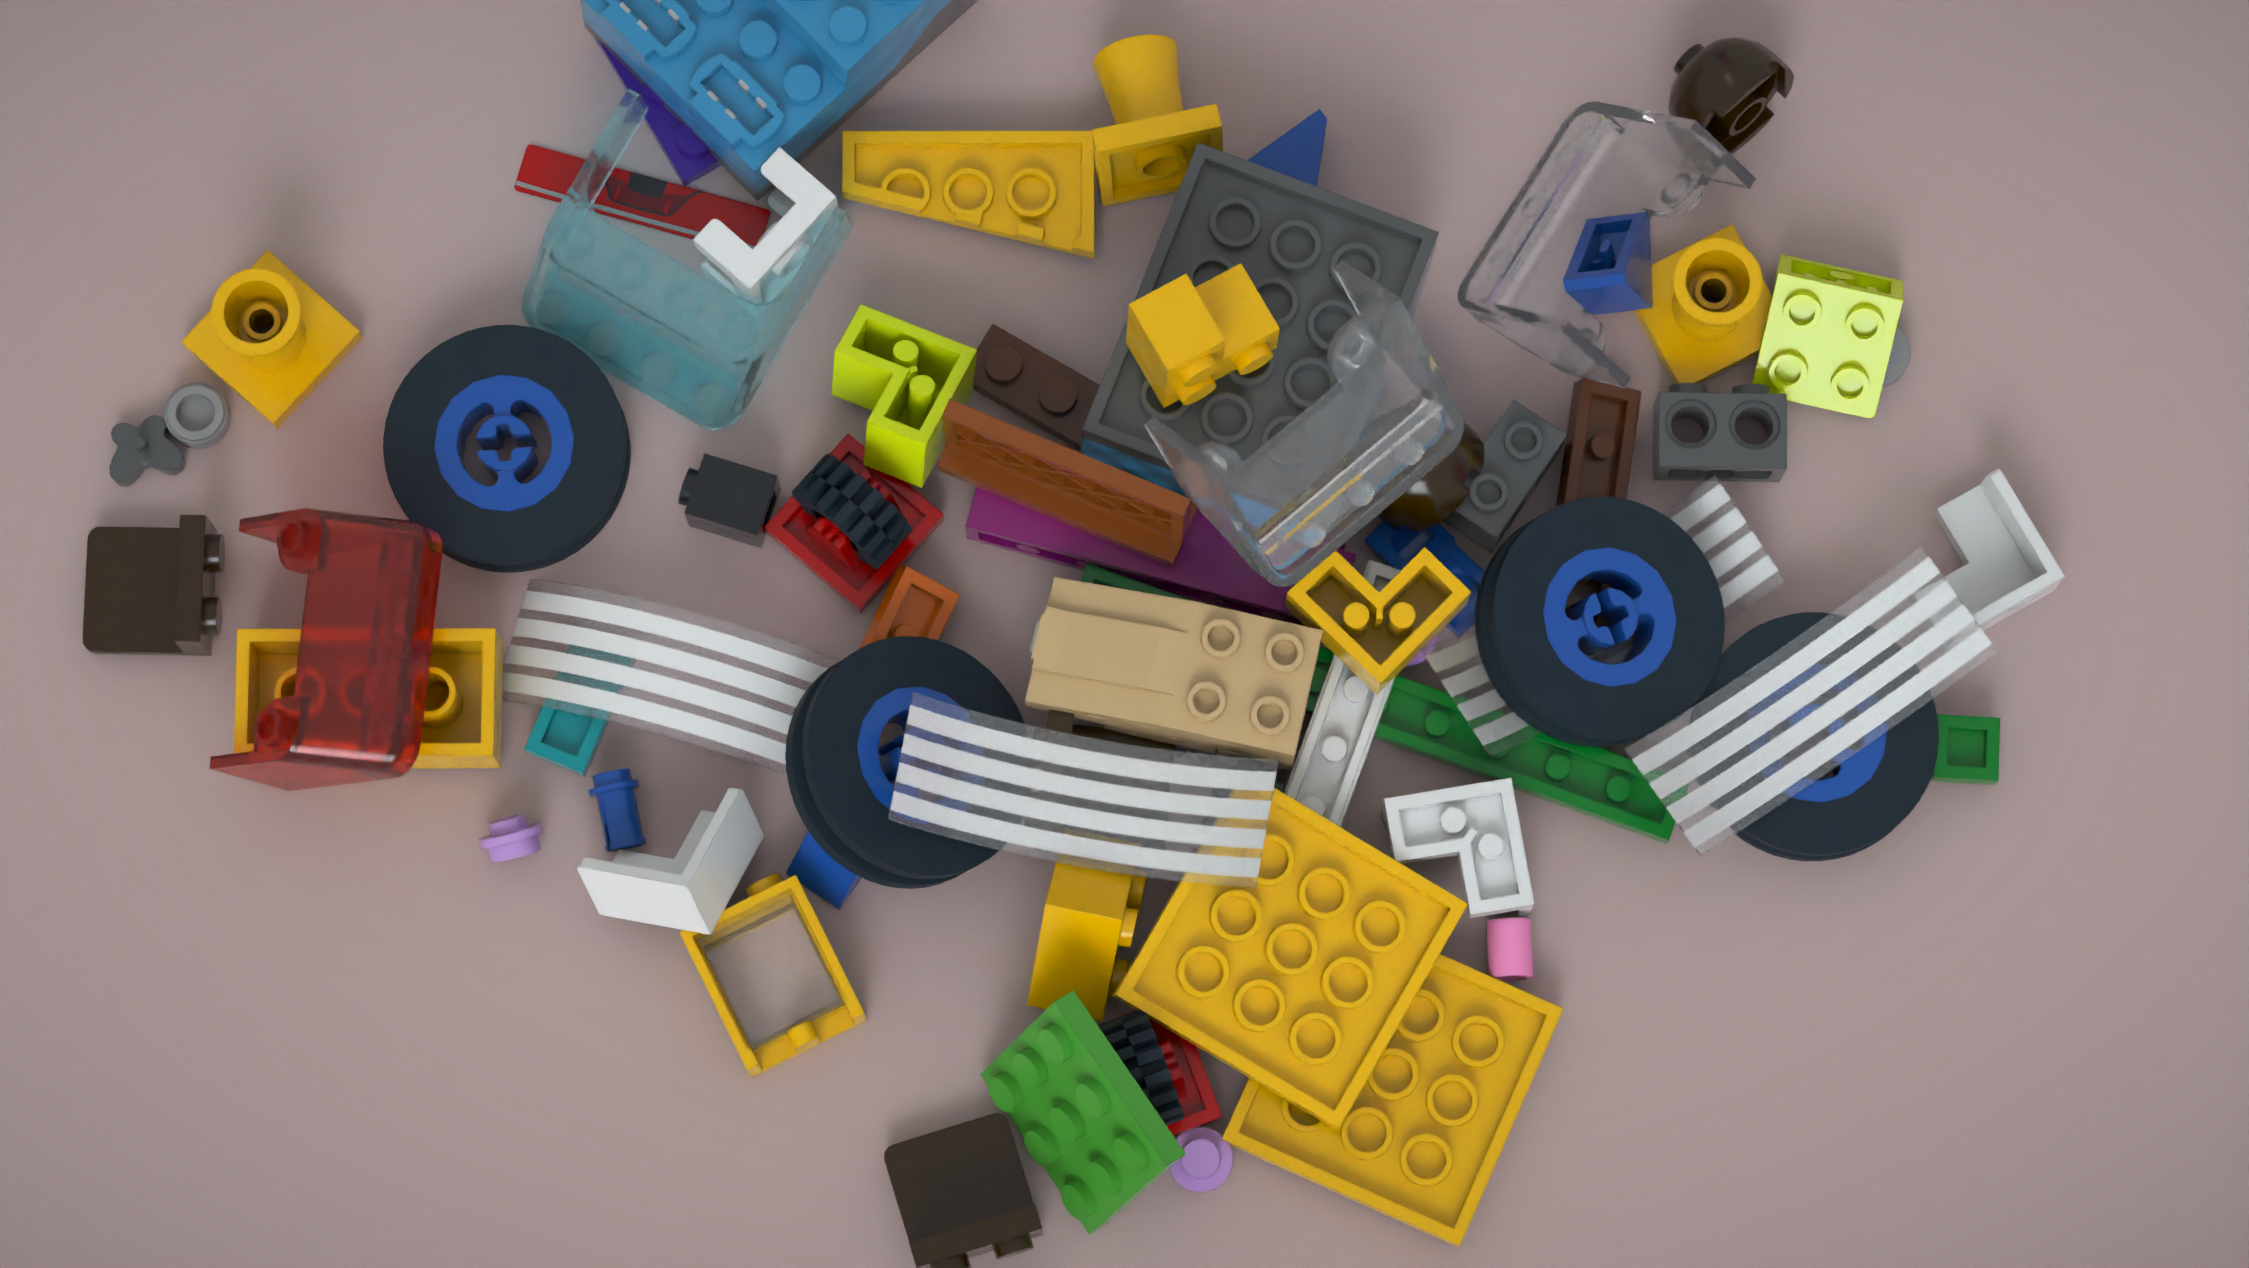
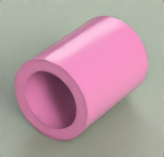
(1510, 949)

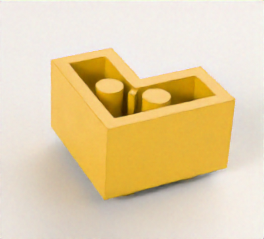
(1200, 333)
(1375, 629)
(1081, 936)

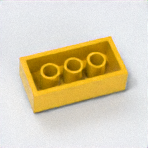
(461, 697)

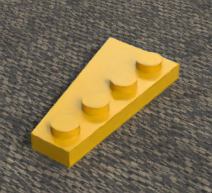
(993, 182)

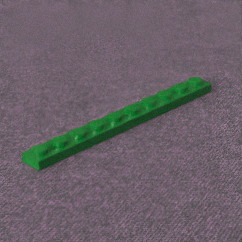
(1434, 727)

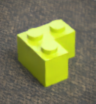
(906, 383)

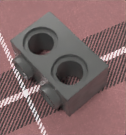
(1721, 449)
(1514, 464)

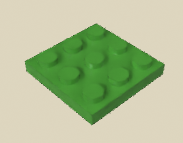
(1081, 1113)

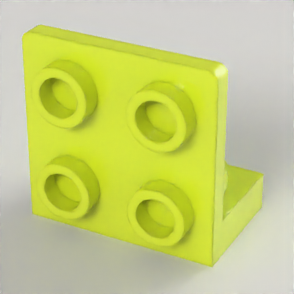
(1829, 335)

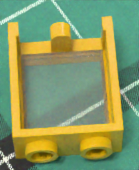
(774, 975)

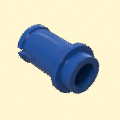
(618, 809)

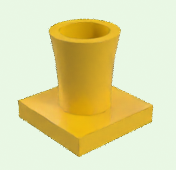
(1152, 131)
(1702, 337)
(284, 364)

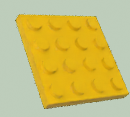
(1303, 969)
(1428, 1113)

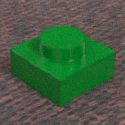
(1967, 750)

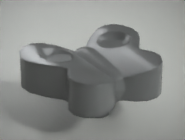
(142, 449)

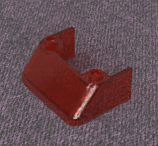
(359, 651)

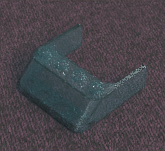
(652, 315)

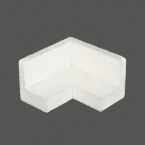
(2000, 551)
(1478, 826)
(685, 890)

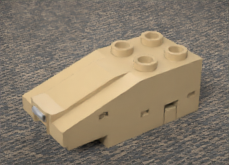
(1173, 670)

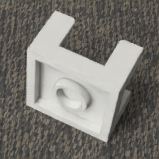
(772, 264)

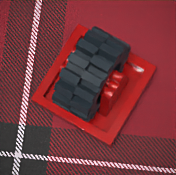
(853, 524)
(1165, 1070)

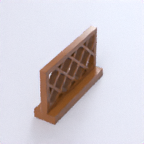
(1064, 484)

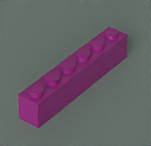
(1204, 571)

